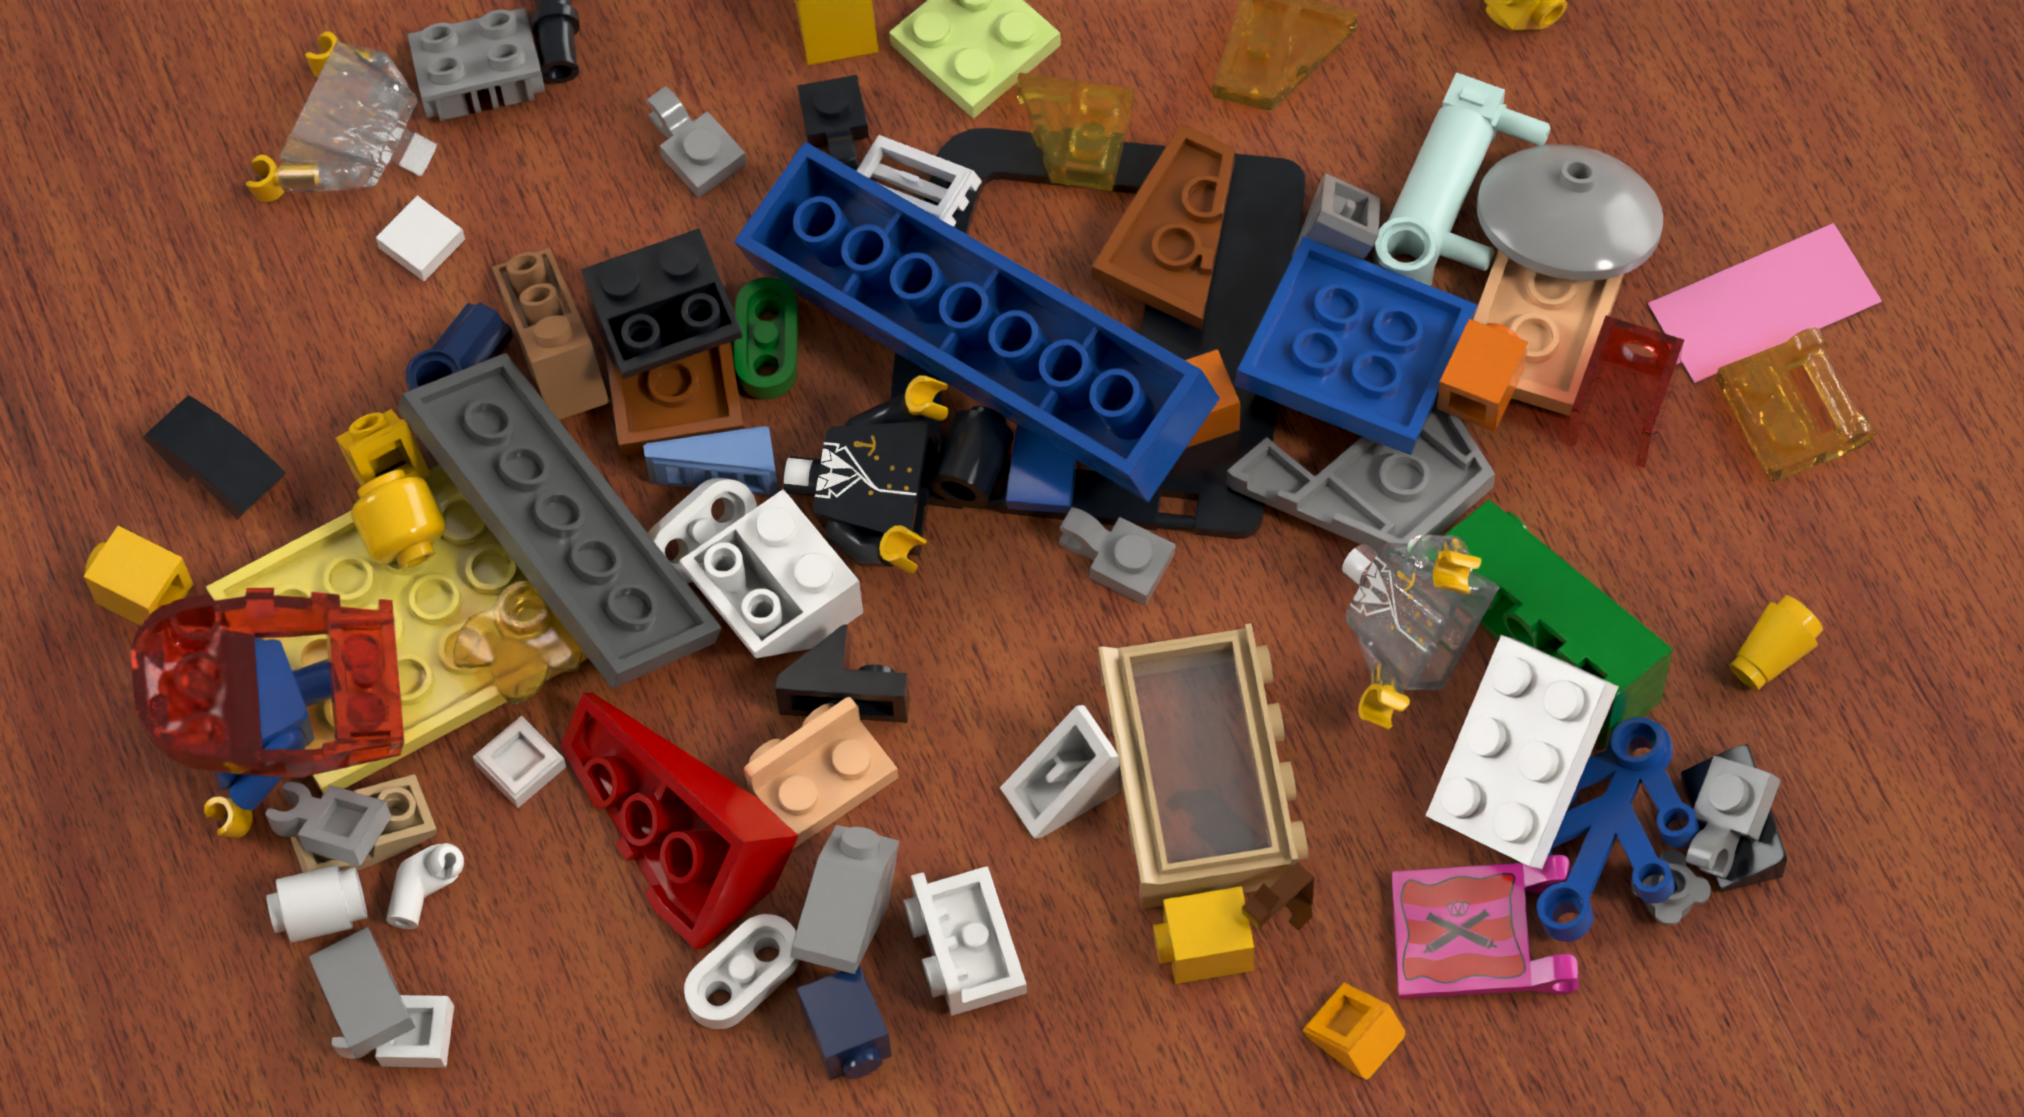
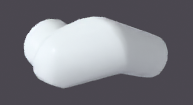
(419, 878)

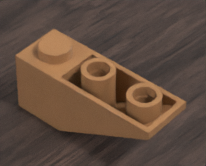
(550, 333)

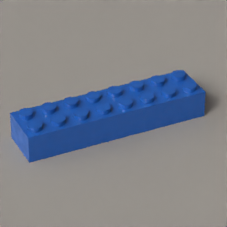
(978, 321)

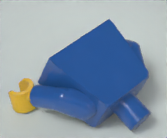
(283, 726)

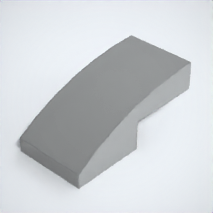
(361, 992)

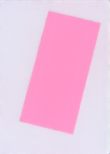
(1765, 301)

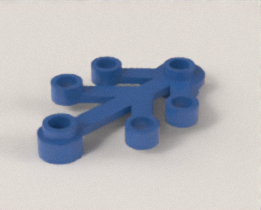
(1614, 818)

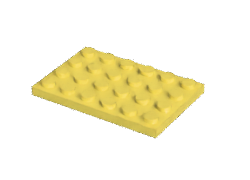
(428, 613)

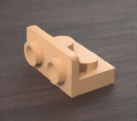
(820, 769)

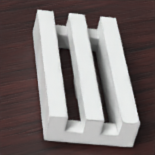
(948, 199)

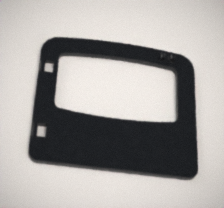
(1249, 264)

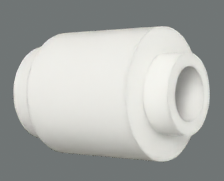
(317, 903)

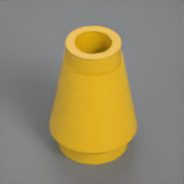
(1776, 642)

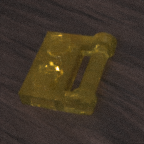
(1778, 416)

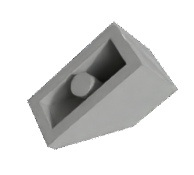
(846, 898)

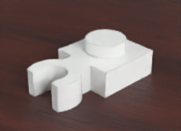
(420, 1047)

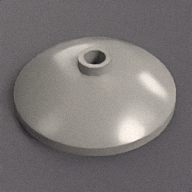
(1570, 212)

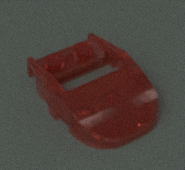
(201, 685)

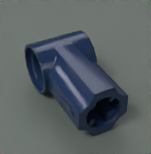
(470, 339)

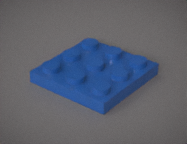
(1354, 345)

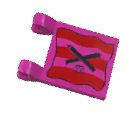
(1470, 931)

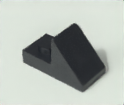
(825, 678)

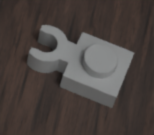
(336, 826)

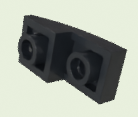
(215, 453)

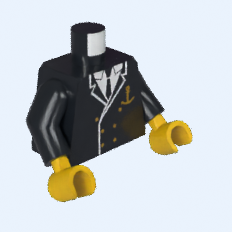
(875, 478)

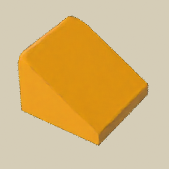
(1356, 1030)

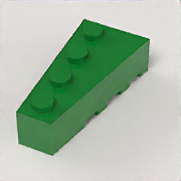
(1564, 613)

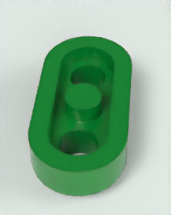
(767, 342)

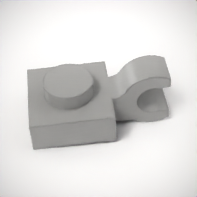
(695, 149)
(1124, 559)
(1731, 805)

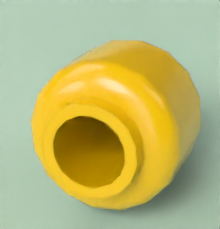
(398, 519)

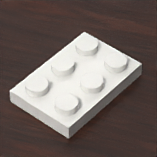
(1521, 751)

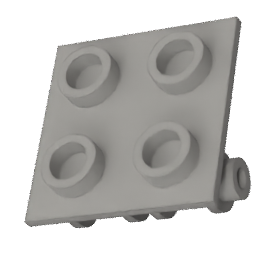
(476, 57)

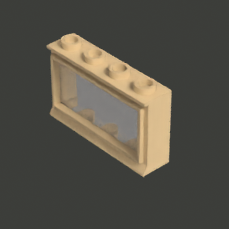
(1201, 764)

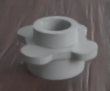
(1689, 890)

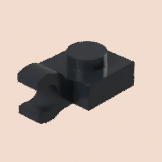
(834, 116)

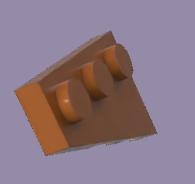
(1172, 229)

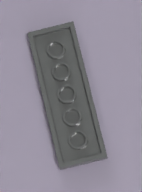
(559, 520)

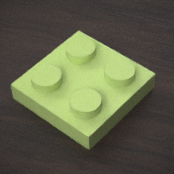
(974, 46)

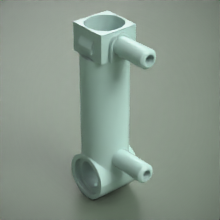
(1443, 177)

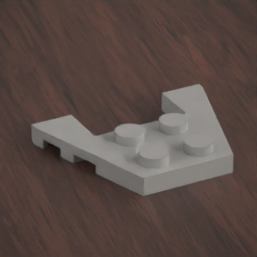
(1372, 489)

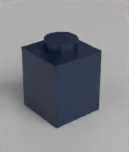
(845, 1024)

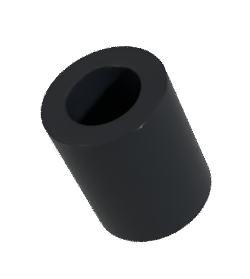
(971, 457)

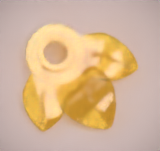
(514, 649)

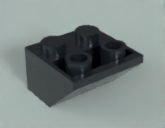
(660, 304)

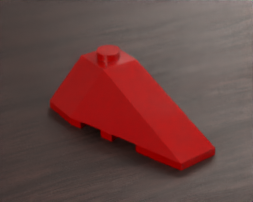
(689, 829)

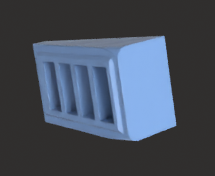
(732, 455)

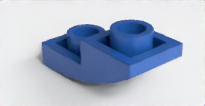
(1039, 476)

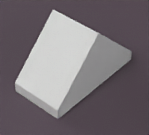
(1064, 775)

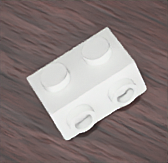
(967, 938)

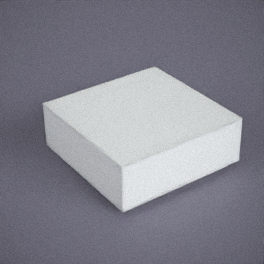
(420, 238)
(519, 761)

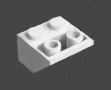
(775, 579)

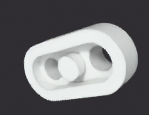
(692, 519)
(738, 971)

